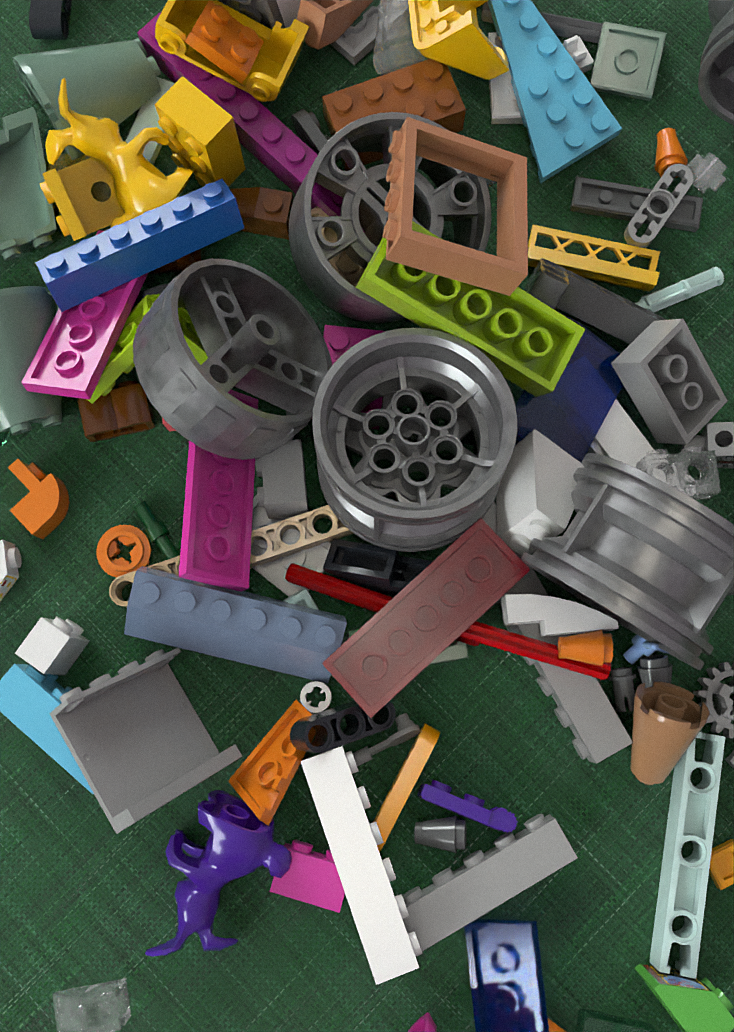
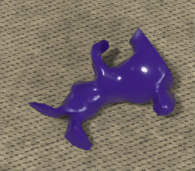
(233, 850)

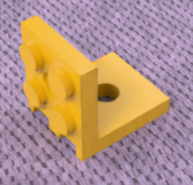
(72, 194)

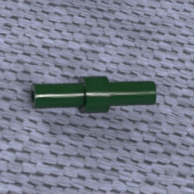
(156, 530)

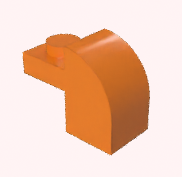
(44, 504)

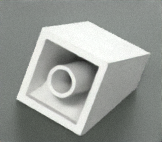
(535, 492)

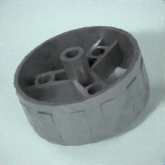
(253, 341)

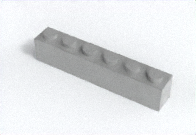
(486, 880)

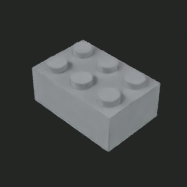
(670, 381)

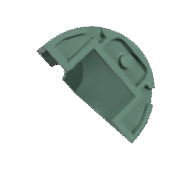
(100, 81)
(24, 210)
(24, 321)

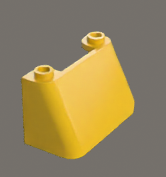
(451, 35)
(271, 65)

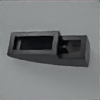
(372, 566)

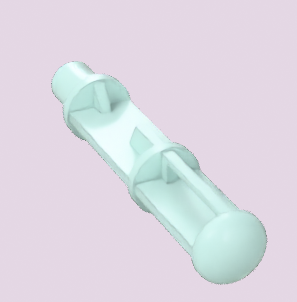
(682, 290)

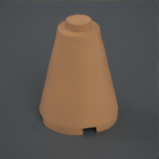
(663, 729)

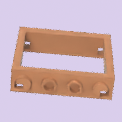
(441, 257)

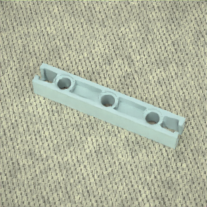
(686, 879)

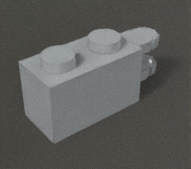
(283, 481)

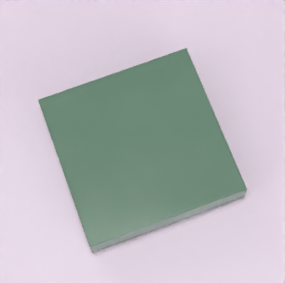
(627, 61)

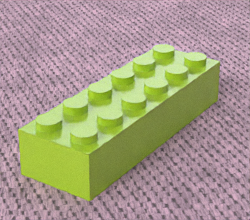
(514, 331)

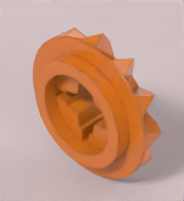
(109, 549)

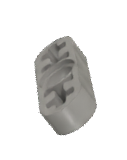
(659, 192)

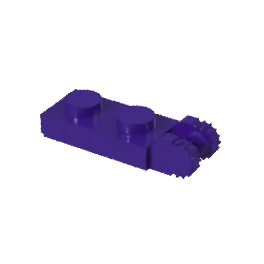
(468, 807)

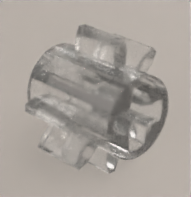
(707, 172)

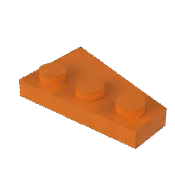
(271, 766)

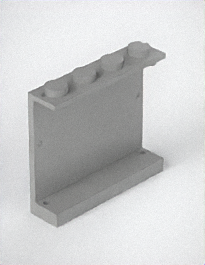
(138, 739)

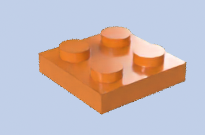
(225, 41)

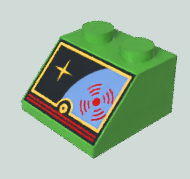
(689, 1001)

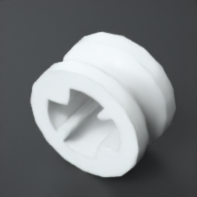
(308, 688)

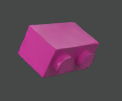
(311, 878)

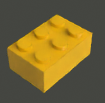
(200, 134)

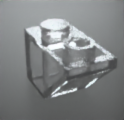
(93, 1007)

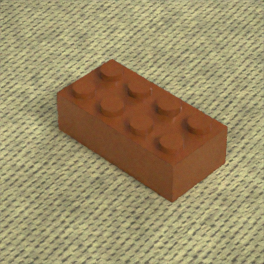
(418, 90)

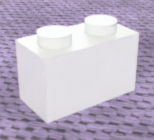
(53, 645)

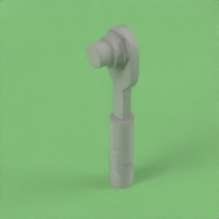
(406, 731)

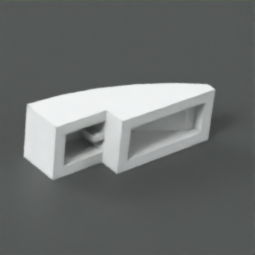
(554, 615)

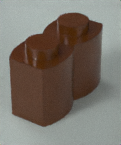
(118, 413)

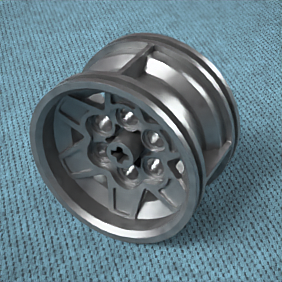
(398, 368)
(642, 556)

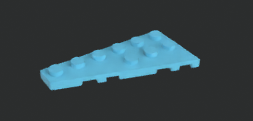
(552, 93)

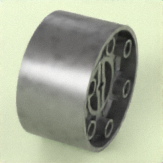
(458, 199)

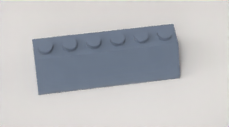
(232, 624)

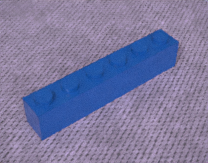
(141, 245)

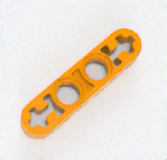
(405, 781)

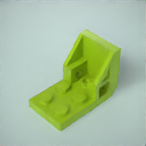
(122, 356)

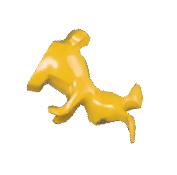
(136, 181)

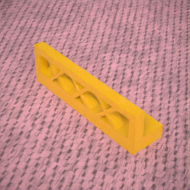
(592, 267)

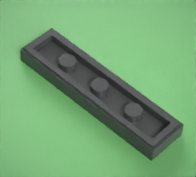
(623, 202)

